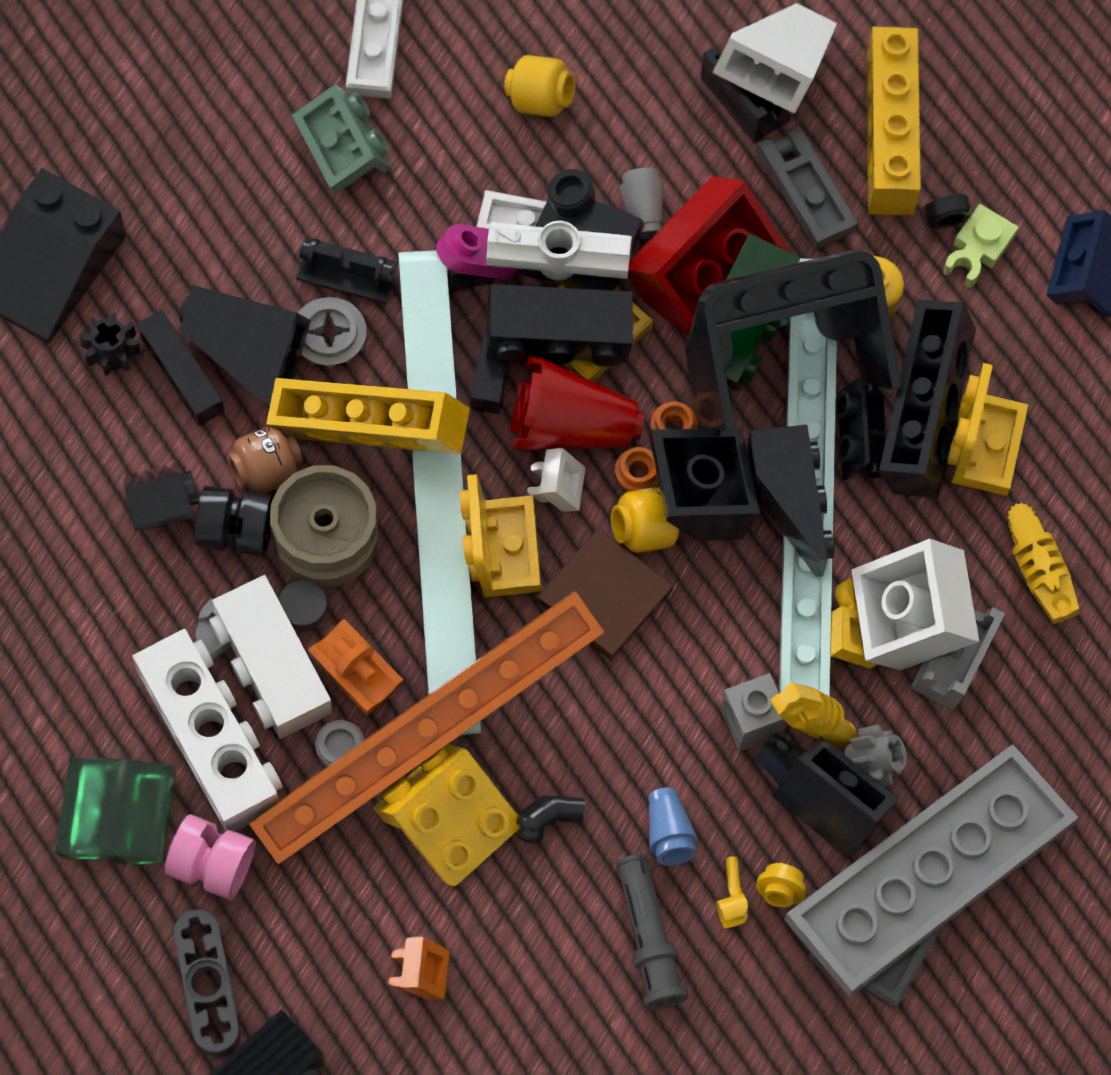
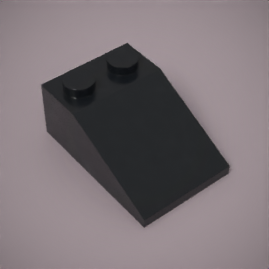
(53, 252)

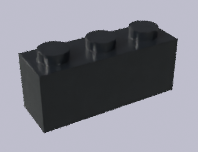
(559, 324)

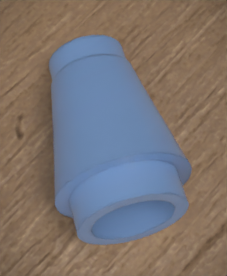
(670, 829)

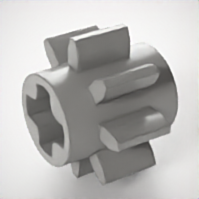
(878, 753)

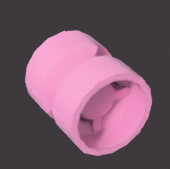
(211, 857)

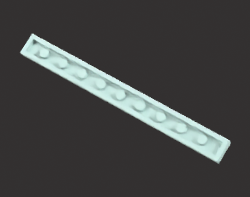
(804, 597)

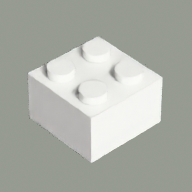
(915, 605)

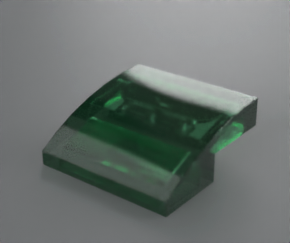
(115, 810)

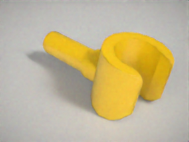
(733, 909)

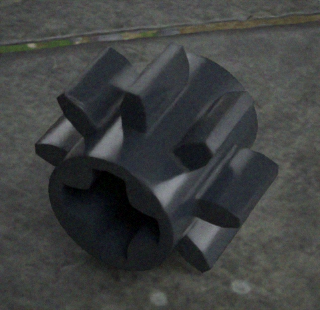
(99, 349)

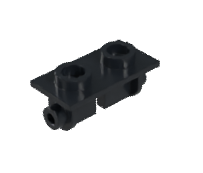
(346, 270)
(859, 410)

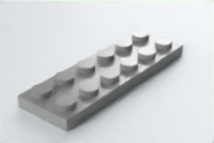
(930, 870)

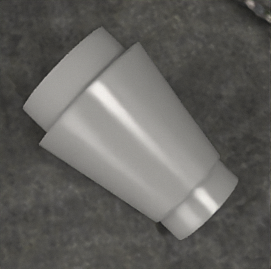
(643, 198)

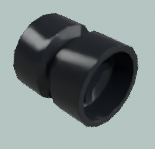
(218, 516)

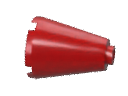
(570, 412)

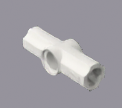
(530, 245)

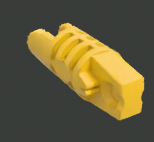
(1042, 564)
(814, 714)

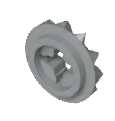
(345, 319)

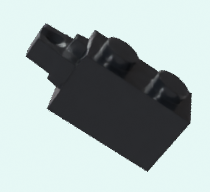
(826, 791)

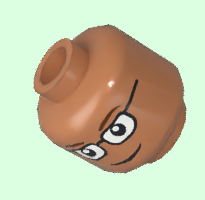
(264, 460)

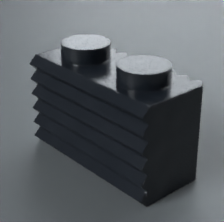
(160, 496)
(274, 1050)

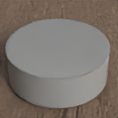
(336, 740)

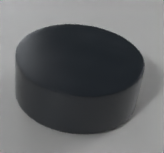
(571, 193)
(948, 211)

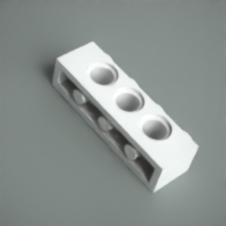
(162, 671)

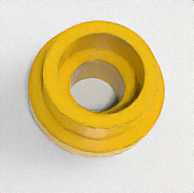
(781, 885)

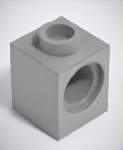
(751, 713)

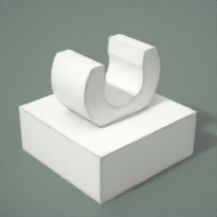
(560, 480)

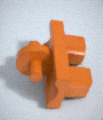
(356, 667)

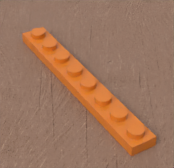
(426, 727)

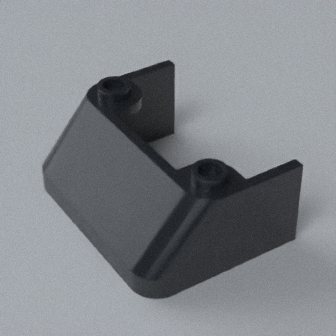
(846, 302)

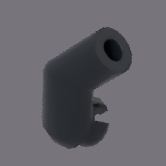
(545, 811)

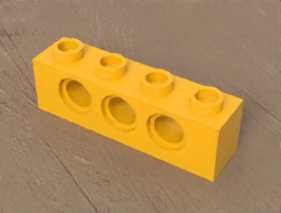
(893, 121)
(368, 415)

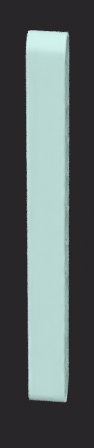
(437, 476)

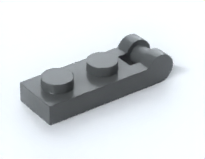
(807, 188)

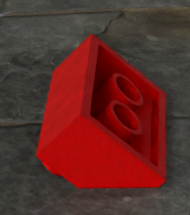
(698, 248)

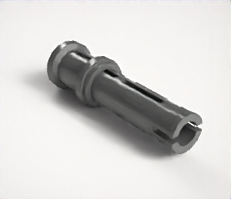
(654, 953)

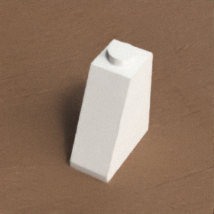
(777, 55)

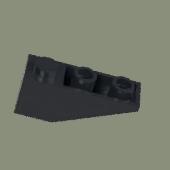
(786, 487)

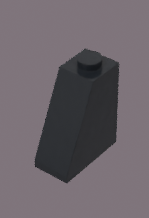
(245, 337)

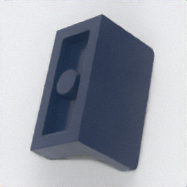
(1084, 262)

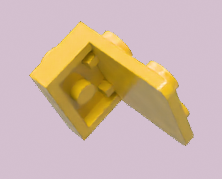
(986, 437)
(500, 542)
(449, 813)

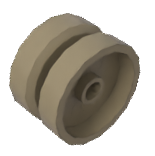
(324, 525)

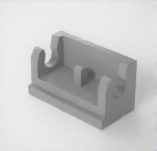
(949, 675)

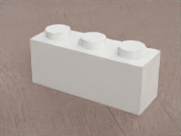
(270, 658)

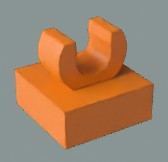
(423, 968)

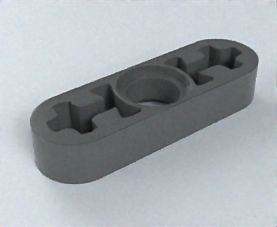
(227, 1015)

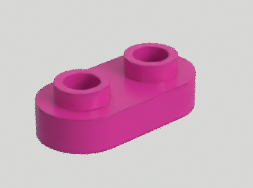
(465, 252)

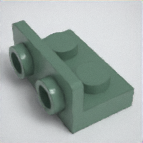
(342, 137)

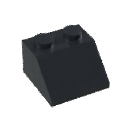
(705, 481)

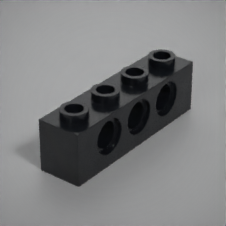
(928, 398)

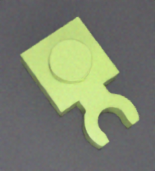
(980, 241)

